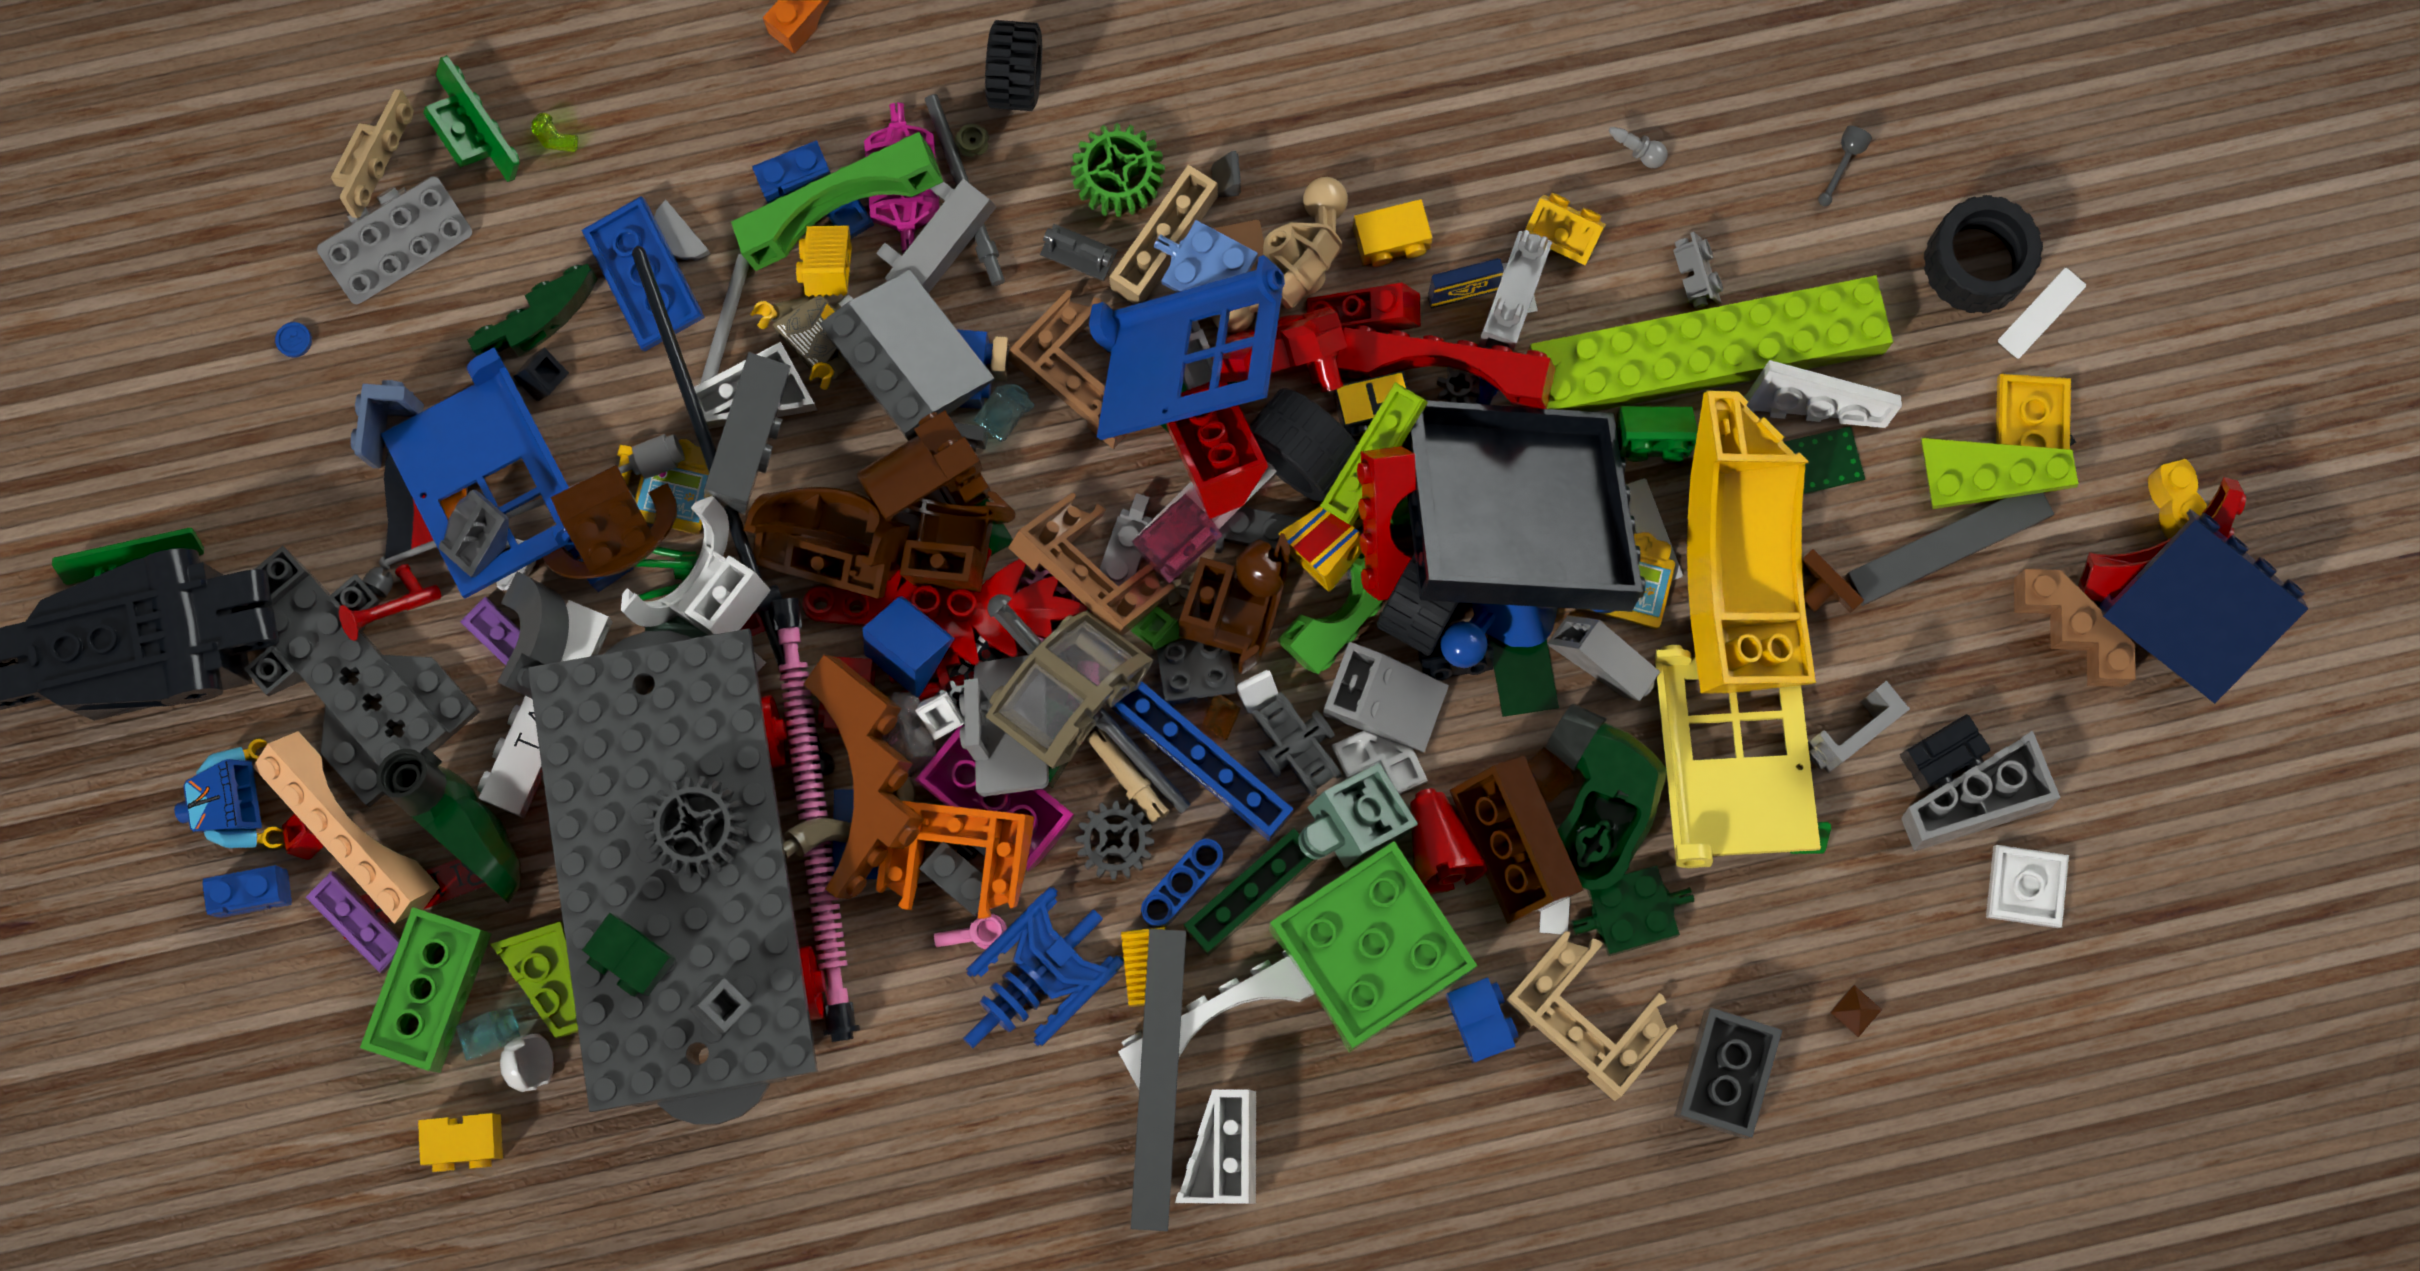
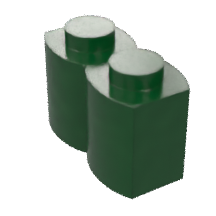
(628, 955)

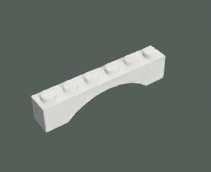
(1267, 983)

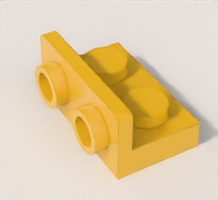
(1570, 231)

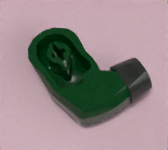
(1615, 800)

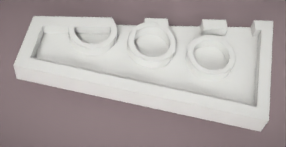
(1797, 391)

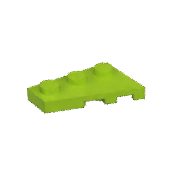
(542, 969)

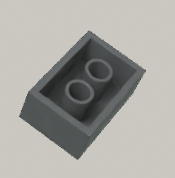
(1728, 1073)

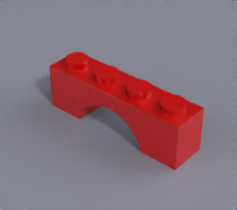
(1385, 479)

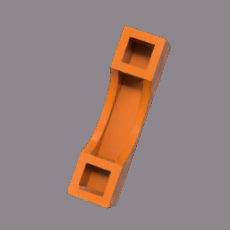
(794, 21)

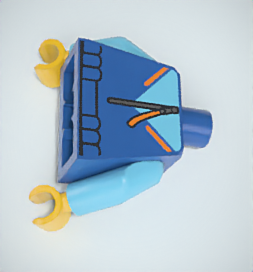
(225, 800)

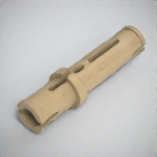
(1129, 777)

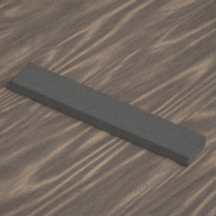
(1948, 545)

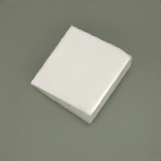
(1257, 691)
(939, 715)

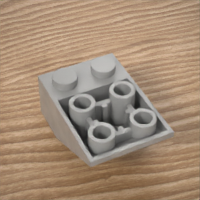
(1385, 697)

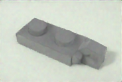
(1121, 555)

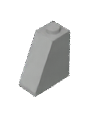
(1604, 656)

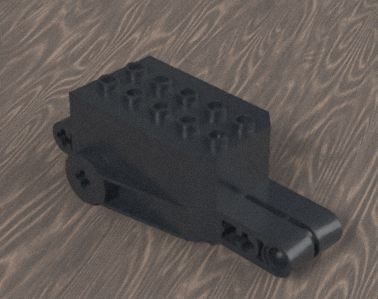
(139, 638)

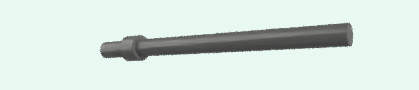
(985, 249)

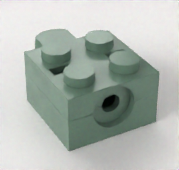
(1356, 818)

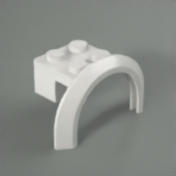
(716, 593)

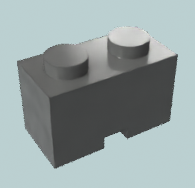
(955, 876)

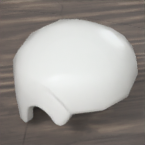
(527, 1062)

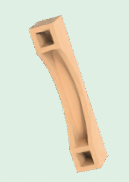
(387, 877)

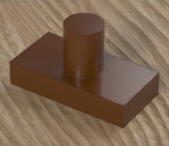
(1828, 584)

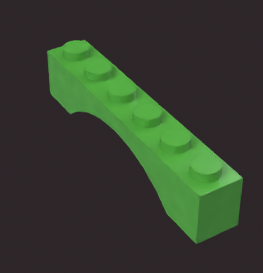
(775, 228)

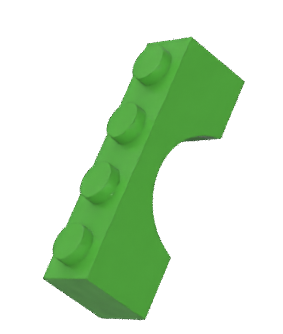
(1318, 640)

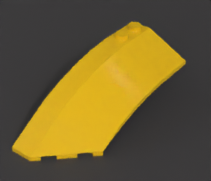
(1746, 552)

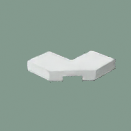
(1369, 749)

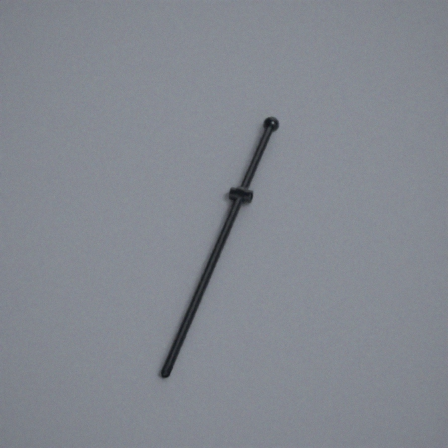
(708, 450)

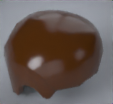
(1257, 571)

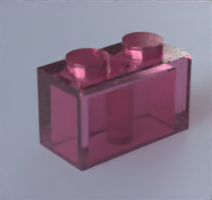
(1177, 538)

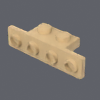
(369, 153)

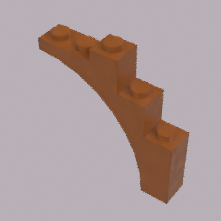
(877, 771)

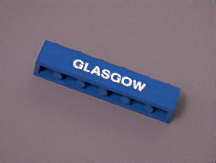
(1204, 760)

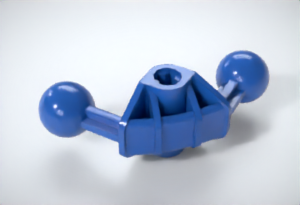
(1517, 626)

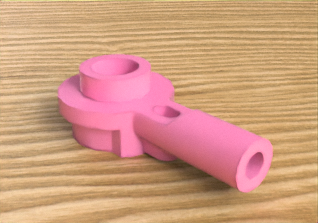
(981, 932)

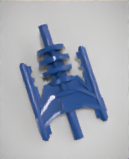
(1045, 966)

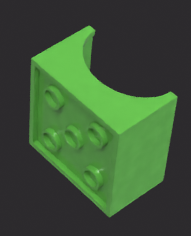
(1372, 946)

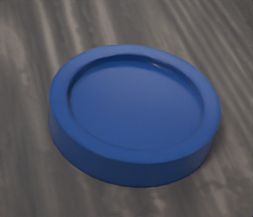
(293, 339)

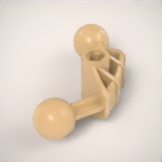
(1301, 249)

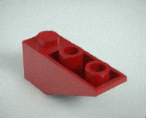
(1377, 307)

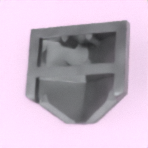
(475, 533)

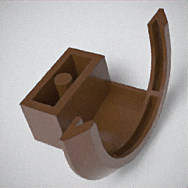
(608, 526)
(952, 543)
(1226, 614)

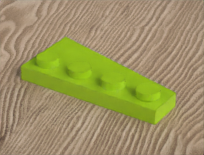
(1988, 471)

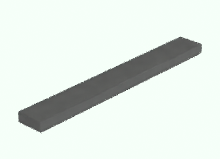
(1158, 1080)

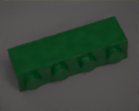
(1248, 893)

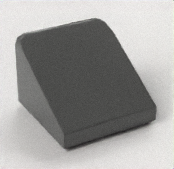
(1227, 175)

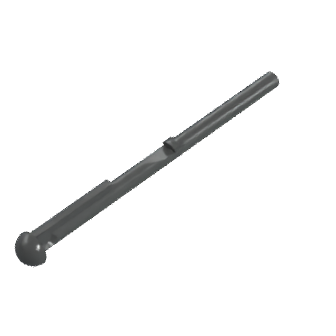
(1029, 641)

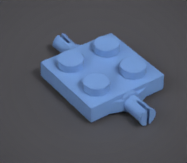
(1203, 258)

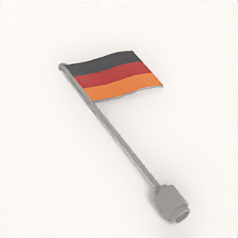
(410, 536)

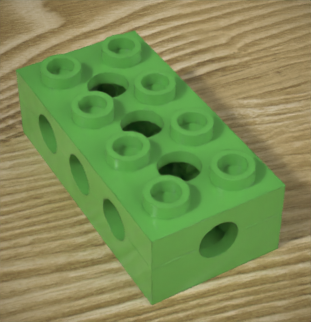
(402, 996)

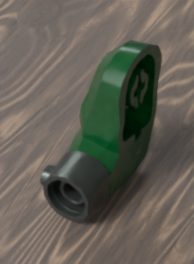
(452, 815)

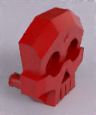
(1299, 340)

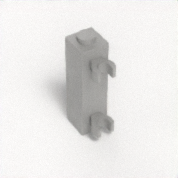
(943, 236)
(1515, 291)

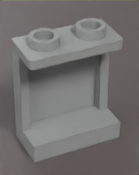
(1885, 708)

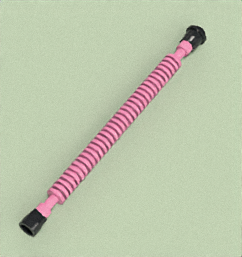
(839, 1011)

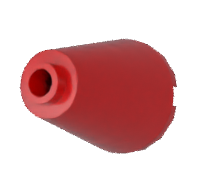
(1442, 845)

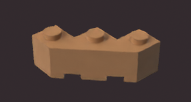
(2077, 625)

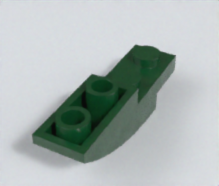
(550, 309)

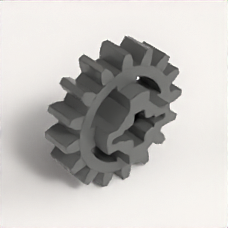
(1103, 828)

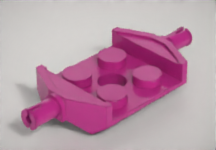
(901, 211)

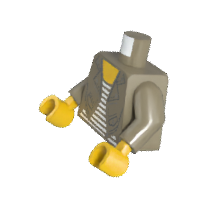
(800, 329)

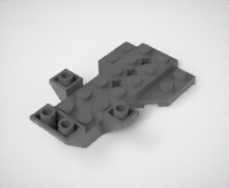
(320, 652)

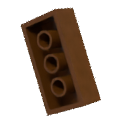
(1516, 839)

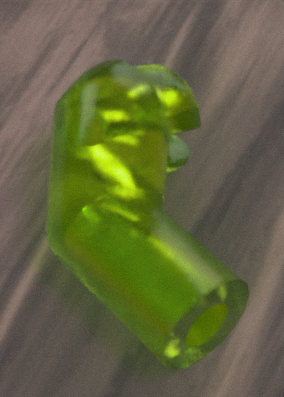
(549, 137)

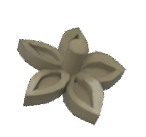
(1181, 587)

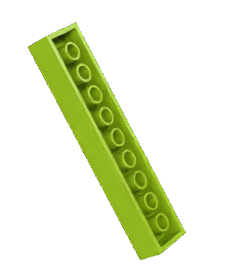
(1717, 346)

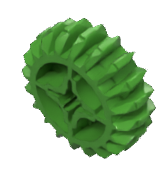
(1130, 164)

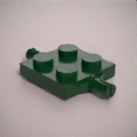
(1633, 912)

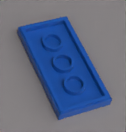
(612, 246)

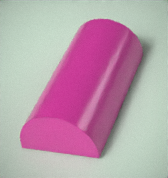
(953, 781)

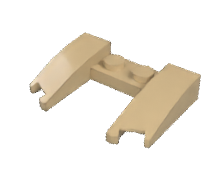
(1609, 1064)

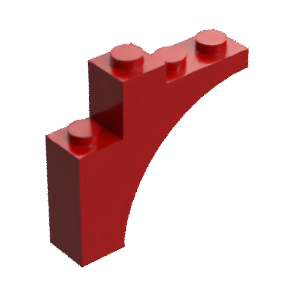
(2112, 573)

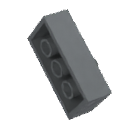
(746, 434)

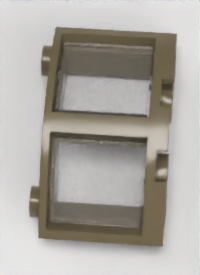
(1064, 685)

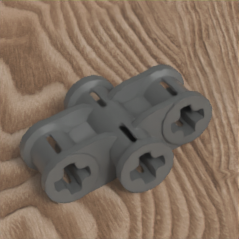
(1303, 754)

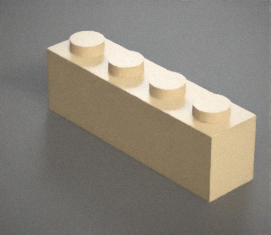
(1144, 264)

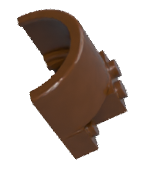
(929, 466)

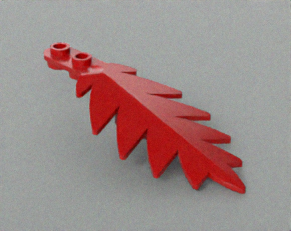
(956, 609)

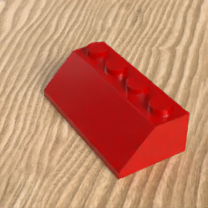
(1219, 455)

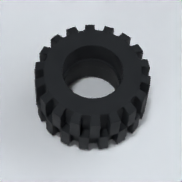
(1013, 65)

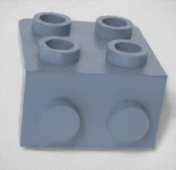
(372, 410)

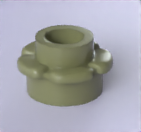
(968, 132)

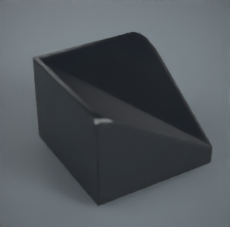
(540, 374)

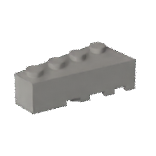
(1988, 795)

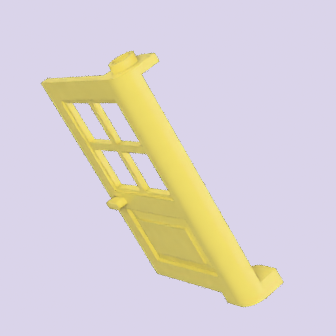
(1736, 801)

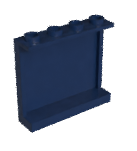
(2206, 607)

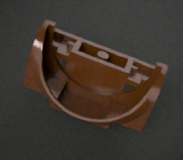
(839, 538)

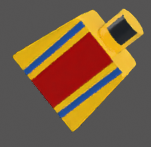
(1324, 545)

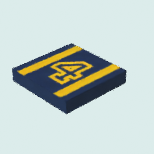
(1465, 283)

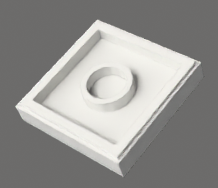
(2027, 886)

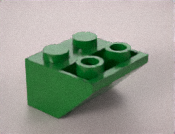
(1656, 432)

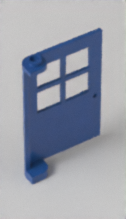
(1152, 347)
(462, 445)

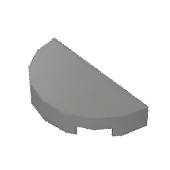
(678, 235)

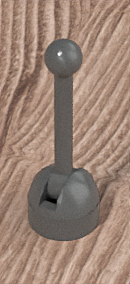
(1853, 142)

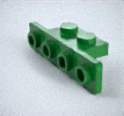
(466, 126)
(93, 562)

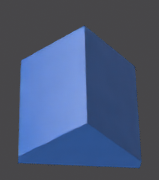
(906, 644)

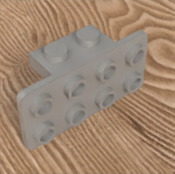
(393, 238)
(1000, 760)

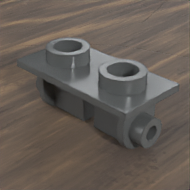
(1078, 252)

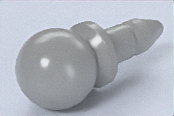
(1651, 153)

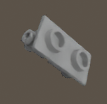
(1704, 282)

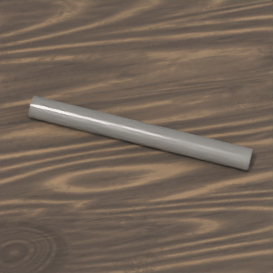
(726, 318)

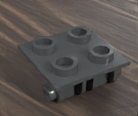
(1194, 671)

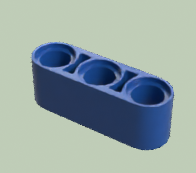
(1187, 866)

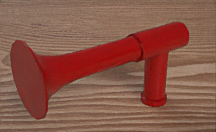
(418, 596)

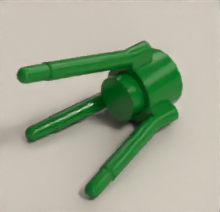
(682, 566)

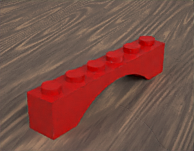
(1518, 376)

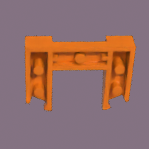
(1006, 856)

